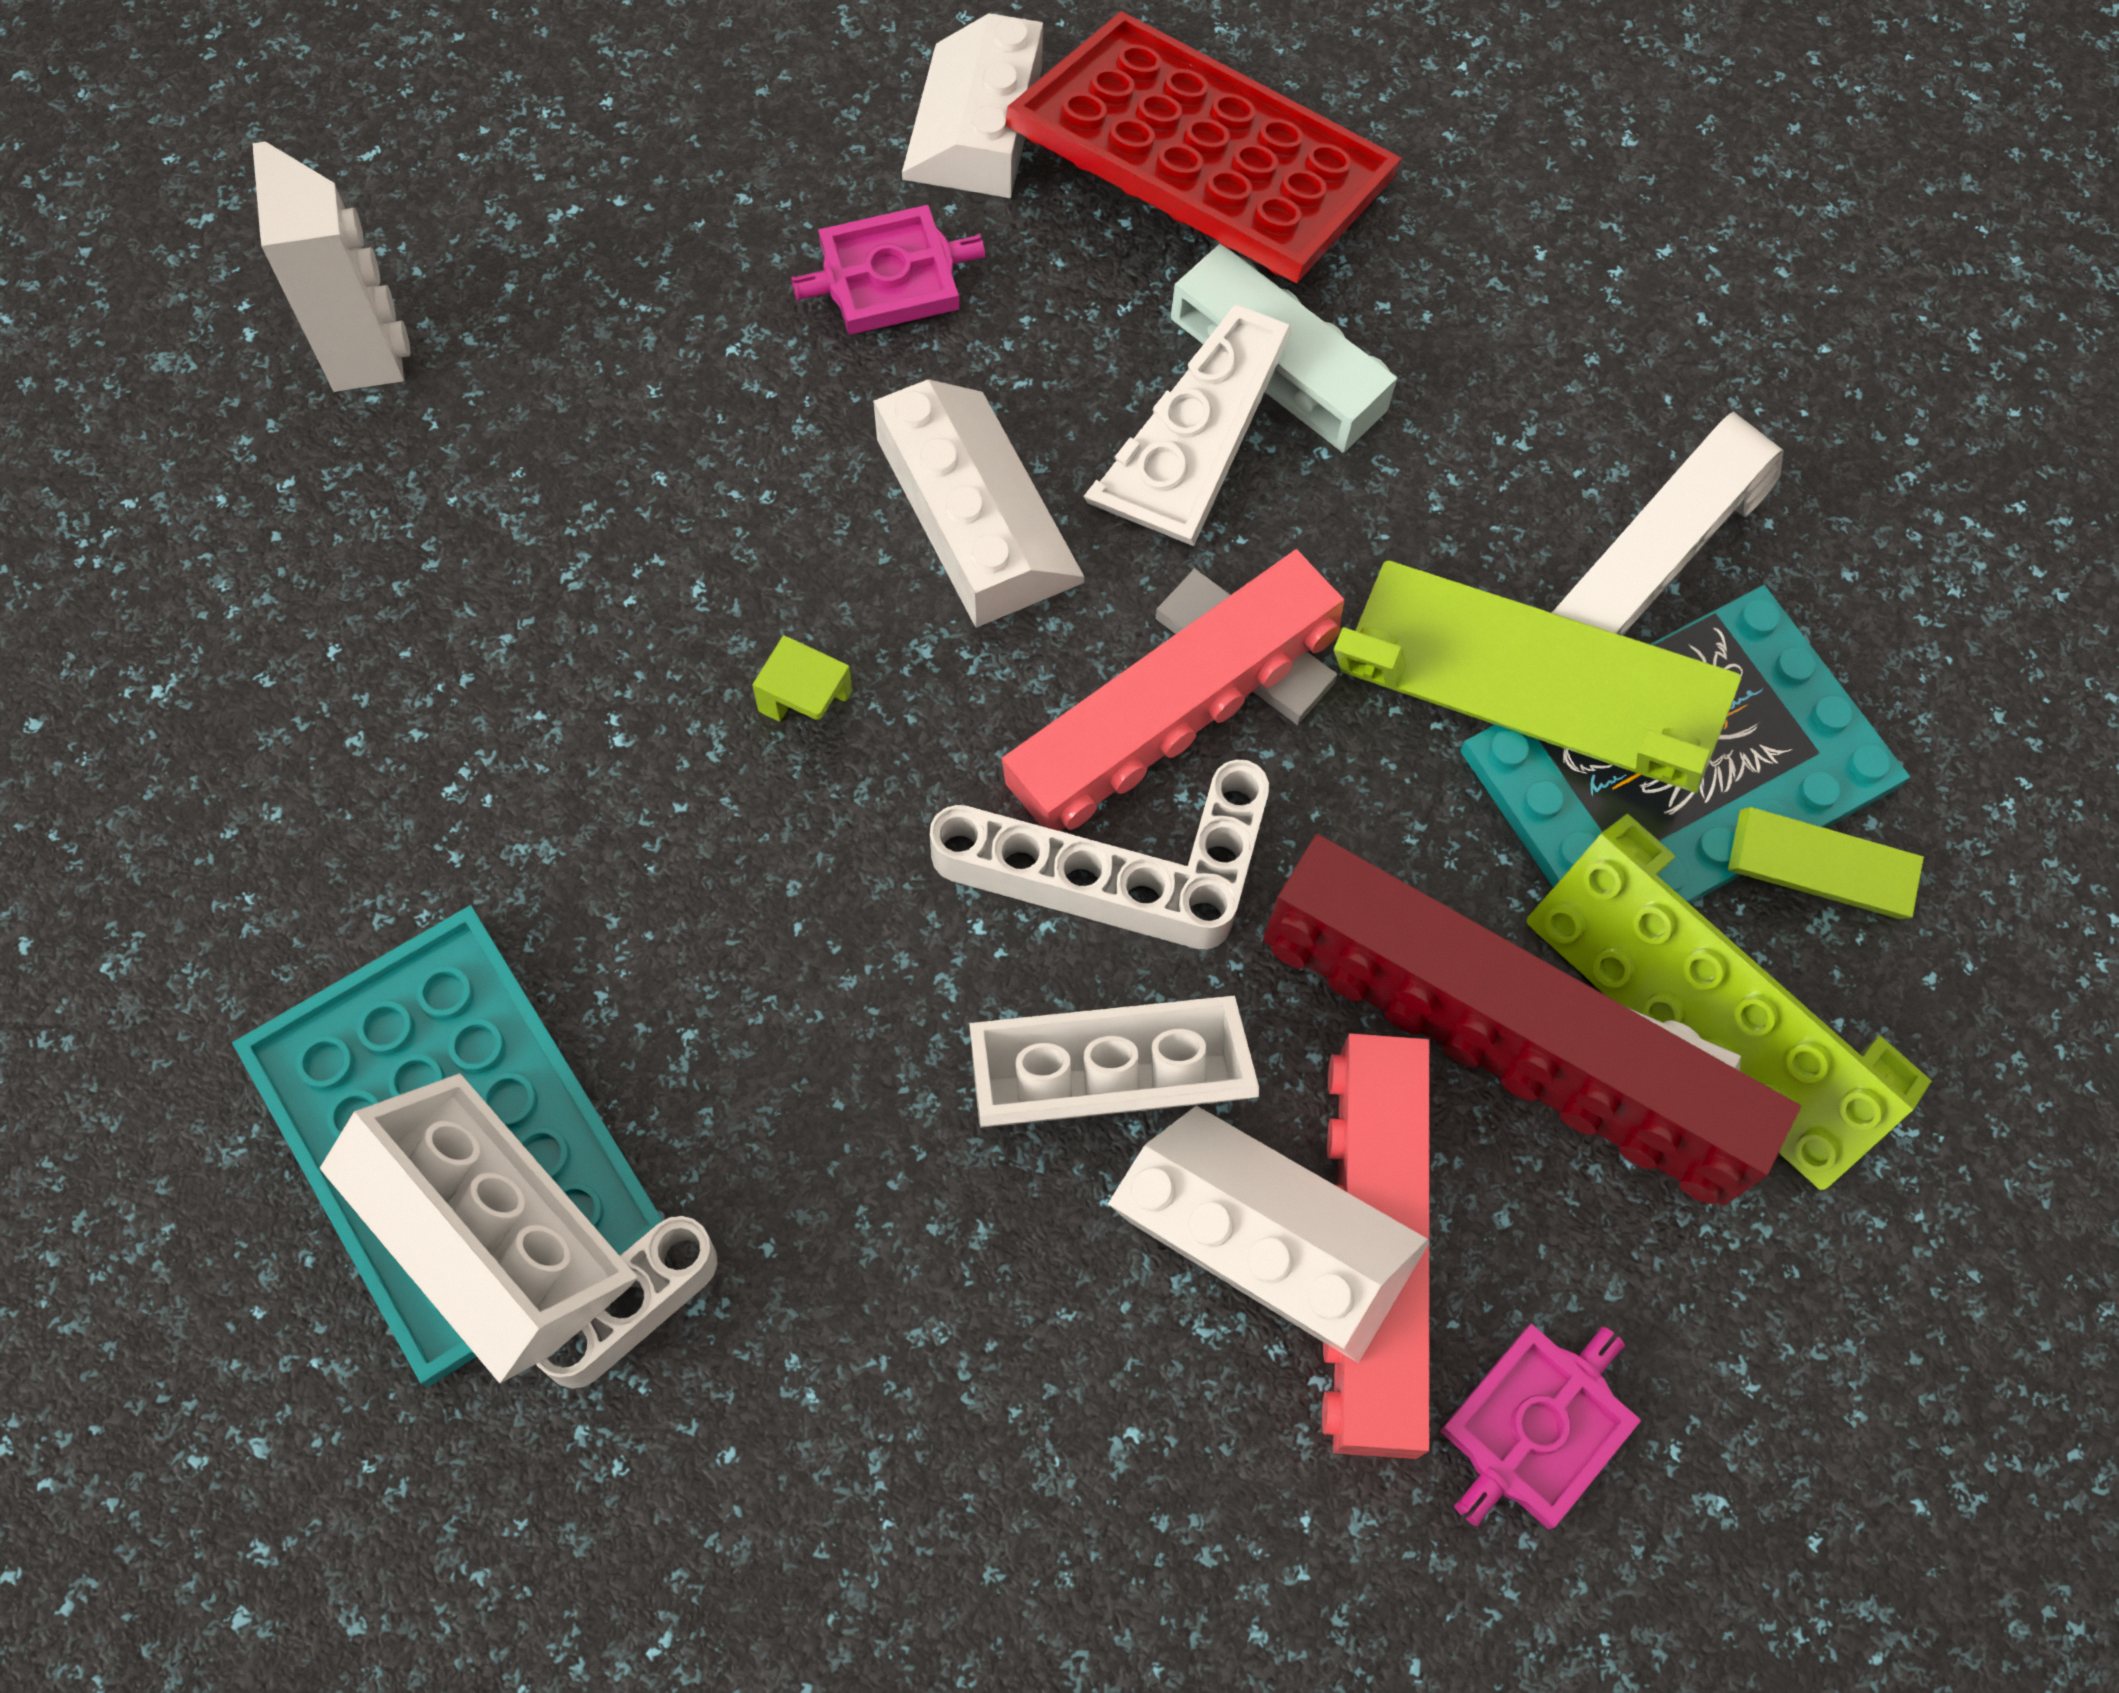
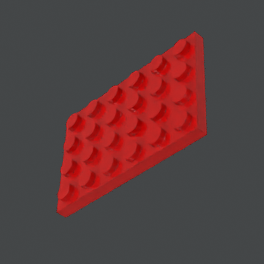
(1204, 144)

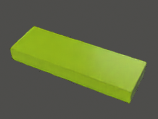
(1825, 863)

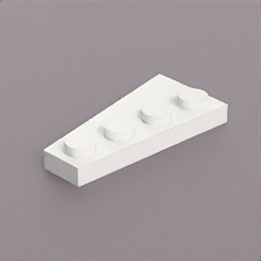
(1187, 446)

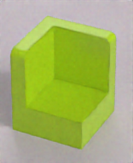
(800, 680)

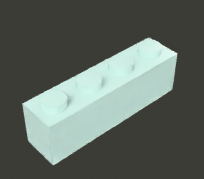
(1320, 371)

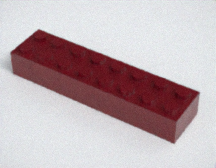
(1529, 1025)

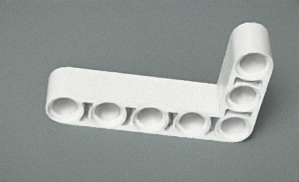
(1724, 474)
(1115, 867)
(664, 1294)

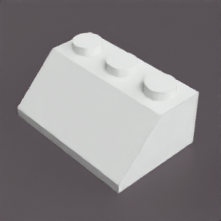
(961, 119)

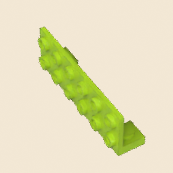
(1540, 674)
(1674, 965)

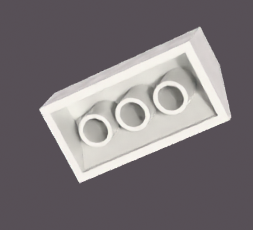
(327, 273)
(974, 499)
(1111, 1061)
(476, 1223)
(1270, 1229)

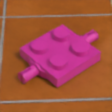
(888, 269)
(1540, 1426)

